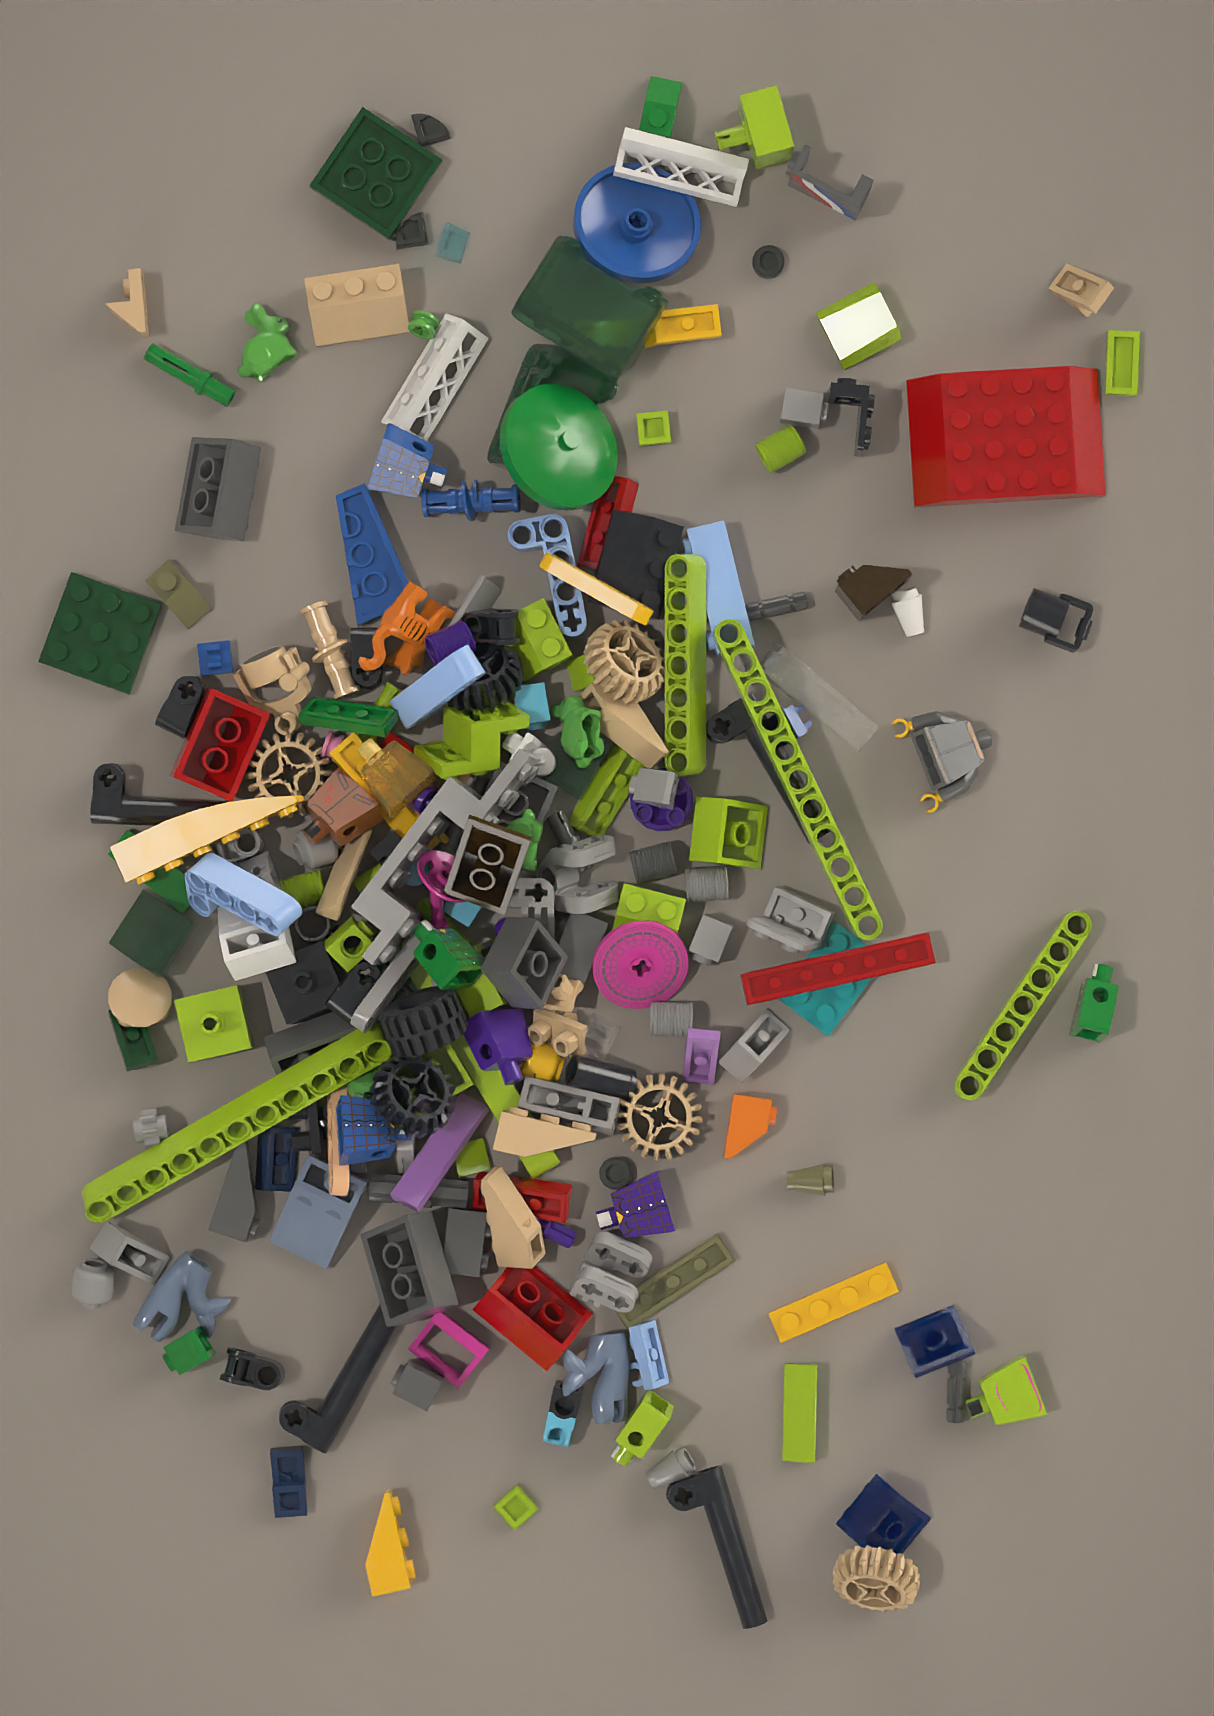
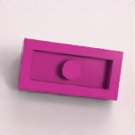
(461, 1335)

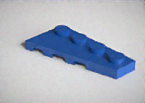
(370, 557)

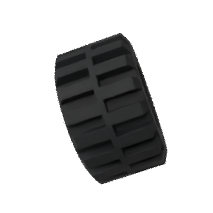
(423, 1021)

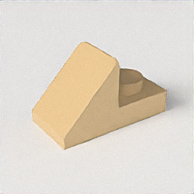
(1081, 289)
(133, 311)

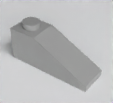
(571, 1104)

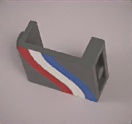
(825, 194)

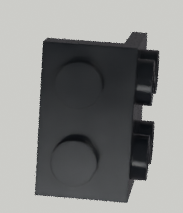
(848, 393)

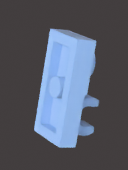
(649, 1355)

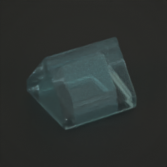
(451, 243)

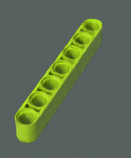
(693, 650)
(1036, 997)

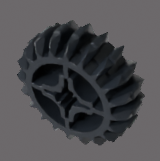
(499, 682)
(394, 1095)

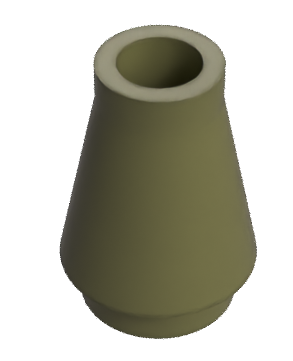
(813, 1180)

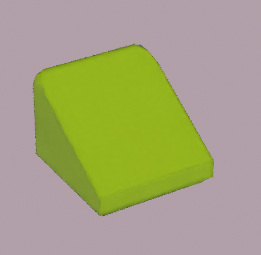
(578, 674)
(472, 1158)

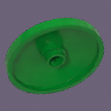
(558, 447)

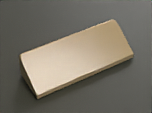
(343, 876)

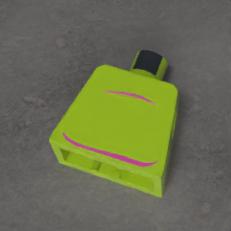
(1008, 1394)

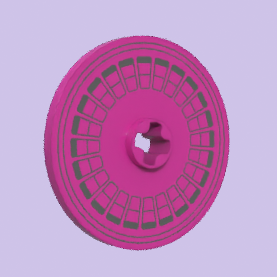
(624, 948)

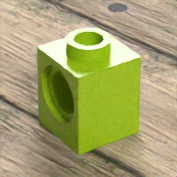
(344, 955)

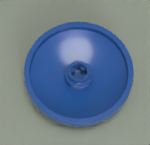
(635, 227)

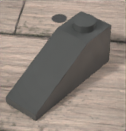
(237, 1201)

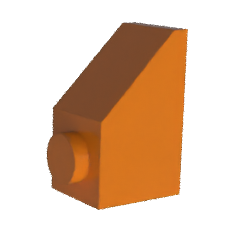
(747, 1122)

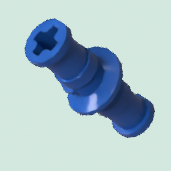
(471, 501)

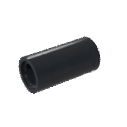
(600, 1077)

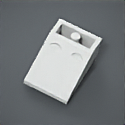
(250, 949)

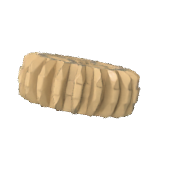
(619, 667)
(280, 748)
(685, 1127)
(876, 1578)

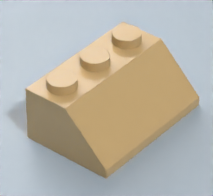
(357, 305)

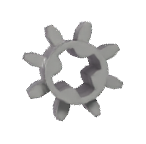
(151, 1128)

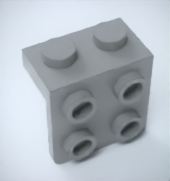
(793, 921)

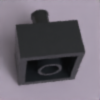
(304, 985)

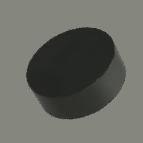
(768, 262)
(615, 1173)

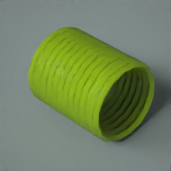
(780, 448)
(304, 887)

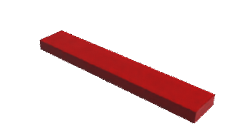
(837, 968)

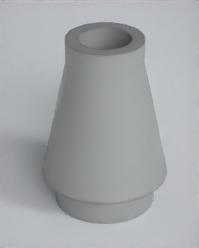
(671, 1468)

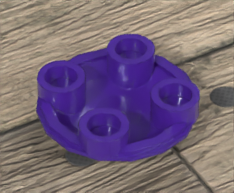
(661, 818)

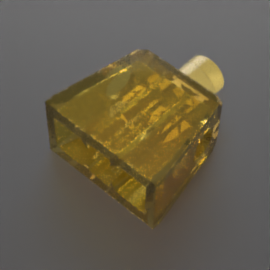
(394, 775)

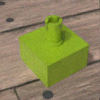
(761, 128)
(214, 1023)

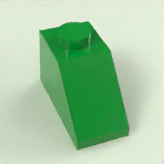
(660, 107)
(188, 1351)

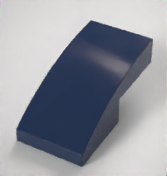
(288, 1481)

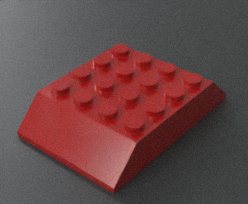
(1005, 436)

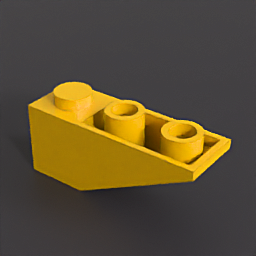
(386, 1560)

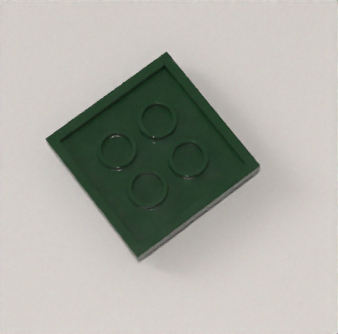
(375, 173)
(100, 633)

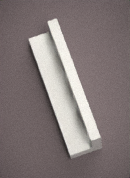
(684, 157)
(430, 368)

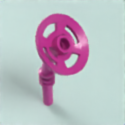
(436, 883)

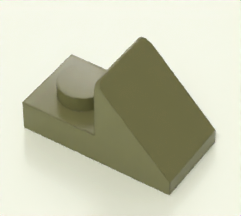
(178, 594)

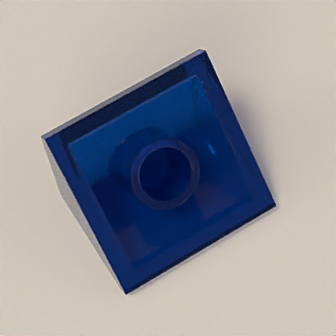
(934, 1341)

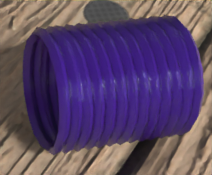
(448, 640)

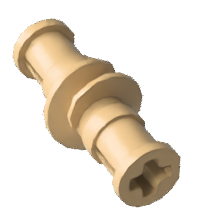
(330, 650)

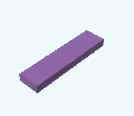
(439, 1153)

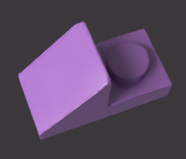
(701, 1056)

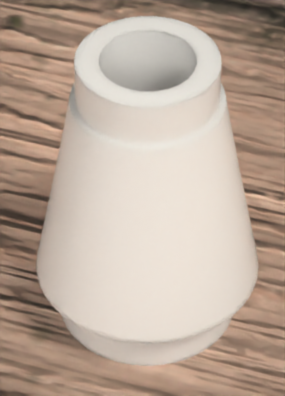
(909, 610)

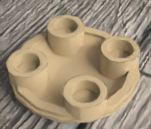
(139, 998)

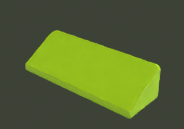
(605, 793)
(799, 1412)

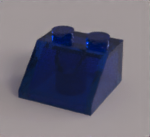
(883, 1517)

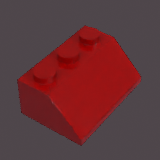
(219, 744)
(533, 1313)

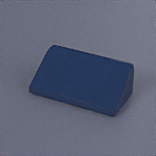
(275, 1160)

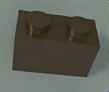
(869, 586)

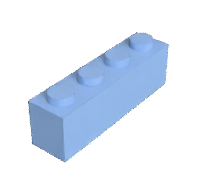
(723, 588)

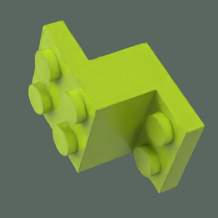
(471, 740)

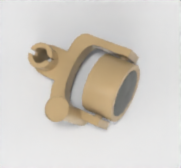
(268, 667)

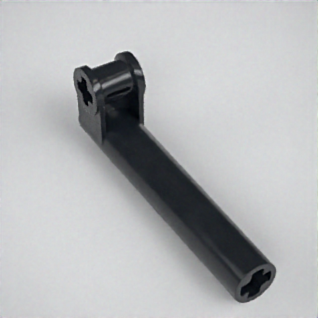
(740, 722)
(112, 806)
(322, 1426)
(711, 1490)

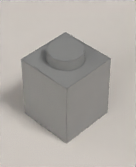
(803, 408)
(709, 940)

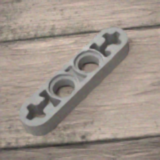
(386, 986)

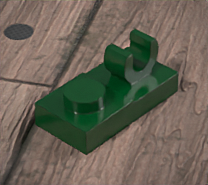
(134, 1044)

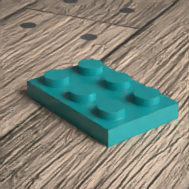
(828, 1005)

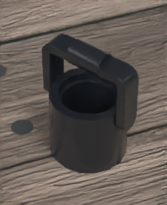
(1046, 614)

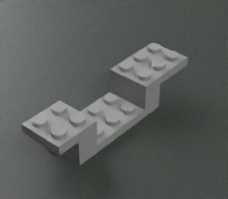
(455, 801)

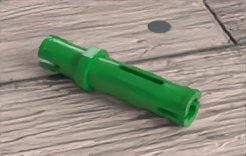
(195, 378)

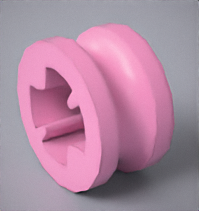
(331, 743)

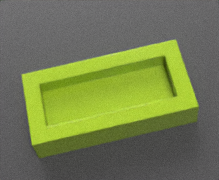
(1122, 363)

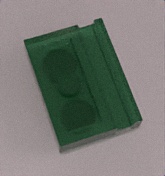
(568, 775)

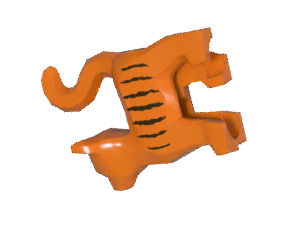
(404, 623)

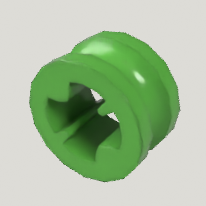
(423, 324)

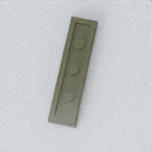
(678, 1279)

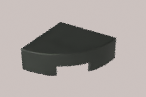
(429, 129)
(412, 232)

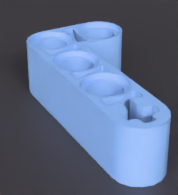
(556, 545)
(437, 687)
(220, 883)

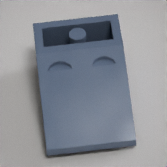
(313, 1219)

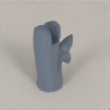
(184, 1274)
(611, 1390)

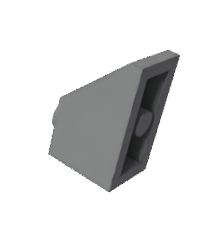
(654, 787)
(754, 1046)
(129, 1253)

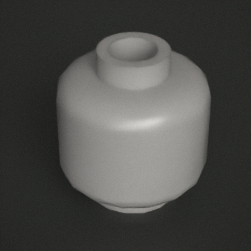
(316, 855)
(92, 1283)

